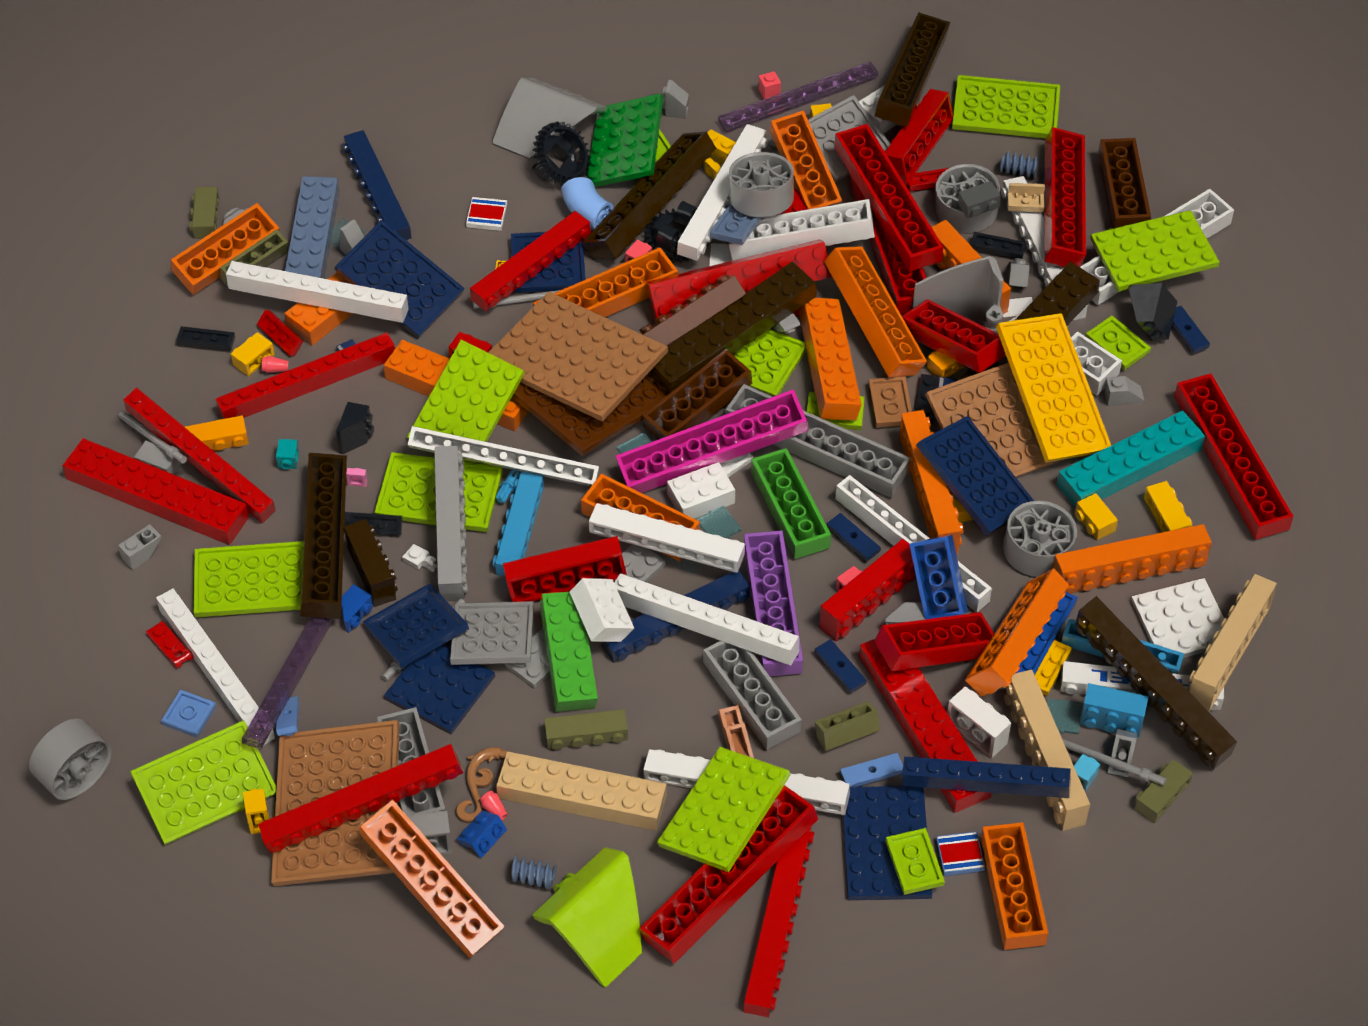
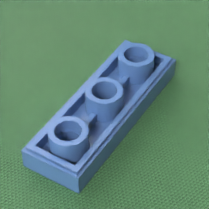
(288, 720)
(882, 768)

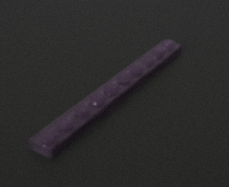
(798, 96)
(286, 682)

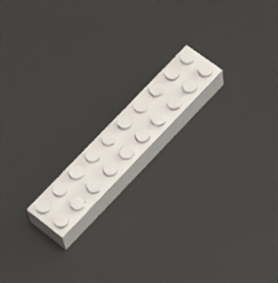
(1212, 216)

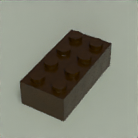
(371, 562)

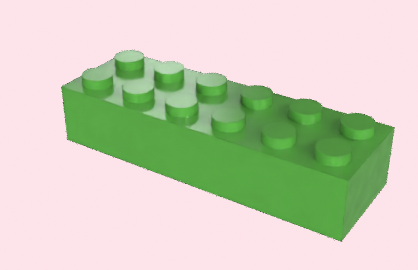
(790, 503)
(567, 653)

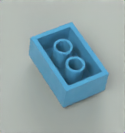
(1113, 709)

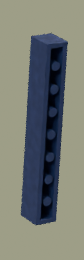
(375, 183)
(649, 629)
(986, 777)

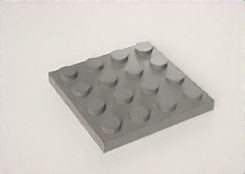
(839, 118)
(495, 633)

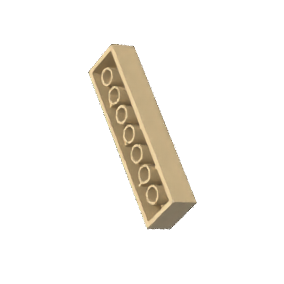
(1231, 641)
(1045, 745)
(582, 791)

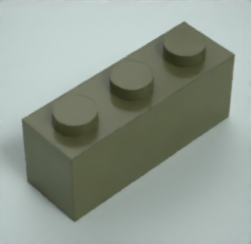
(204, 211)
(847, 725)
(1158, 798)

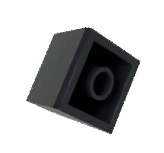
(1153, 309)

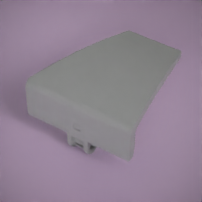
(535, 106)
(966, 289)

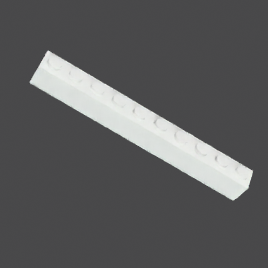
(717, 199)
(1032, 229)
(317, 291)
(506, 456)
(895, 527)
(708, 620)
(208, 658)
(686, 770)

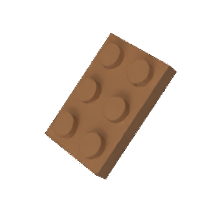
(889, 400)

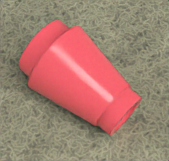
(272, 364)
(491, 803)

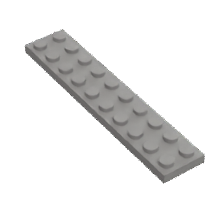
(639, 564)

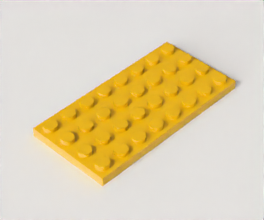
(1053, 387)

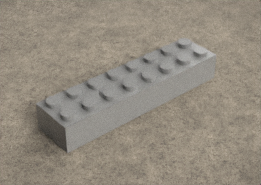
(450, 523)

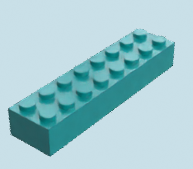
(1132, 459)

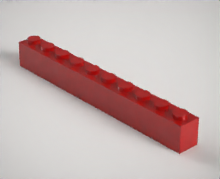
(306, 378)
(199, 454)
(360, 798)
(776, 927)

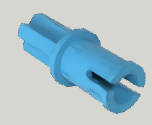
(507, 487)

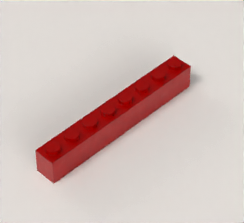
(530, 261)

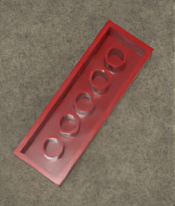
(918, 139)
(954, 335)
(563, 569)
(867, 591)
(934, 641)

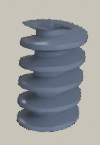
(1020, 164)
(533, 873)

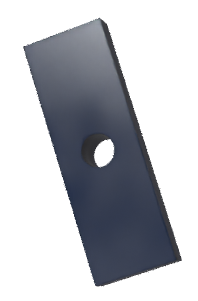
(1189, 331)
(853, 537)
(834, 659)

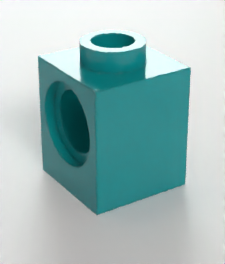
(287, 454)

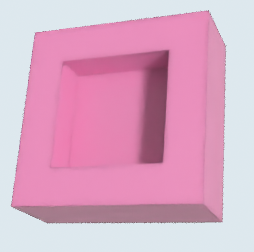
(356, 477)

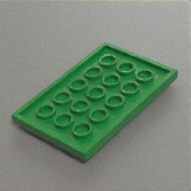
(625, 140)

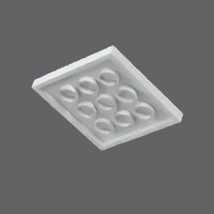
(1180, 616)

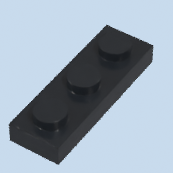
(998, 245)
(205, 338)
(927, 383)
(381, 522)

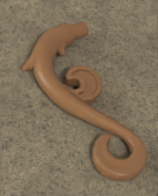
(482, 782)

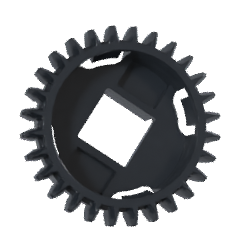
(563, 147)
(667, 236)

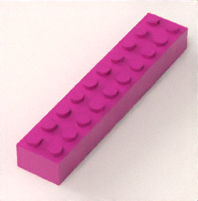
(713, 442)

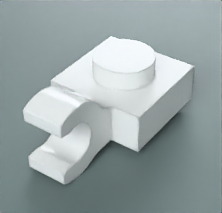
(419, 557)

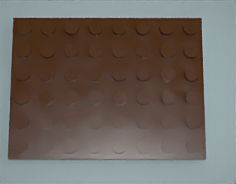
(586, 432)

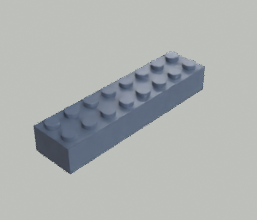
(313, 226)

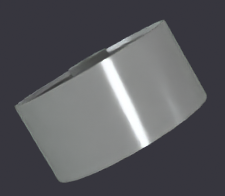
(761, 184)
(947, 192)
(1042, 531)
(70, 759)

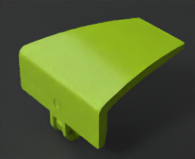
(598, 914)

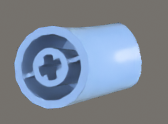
(582, 197)

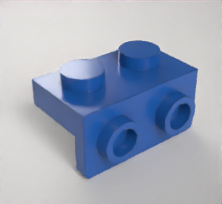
(482, 833)

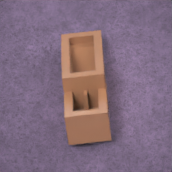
(735, 730)

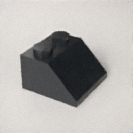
(354, 427)

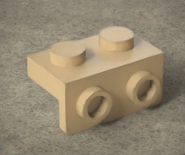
(1026, 197)

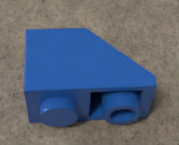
(355, 606)

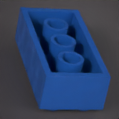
(938, 577)

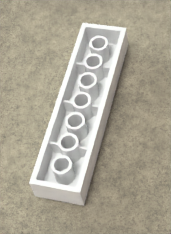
(830, 224)

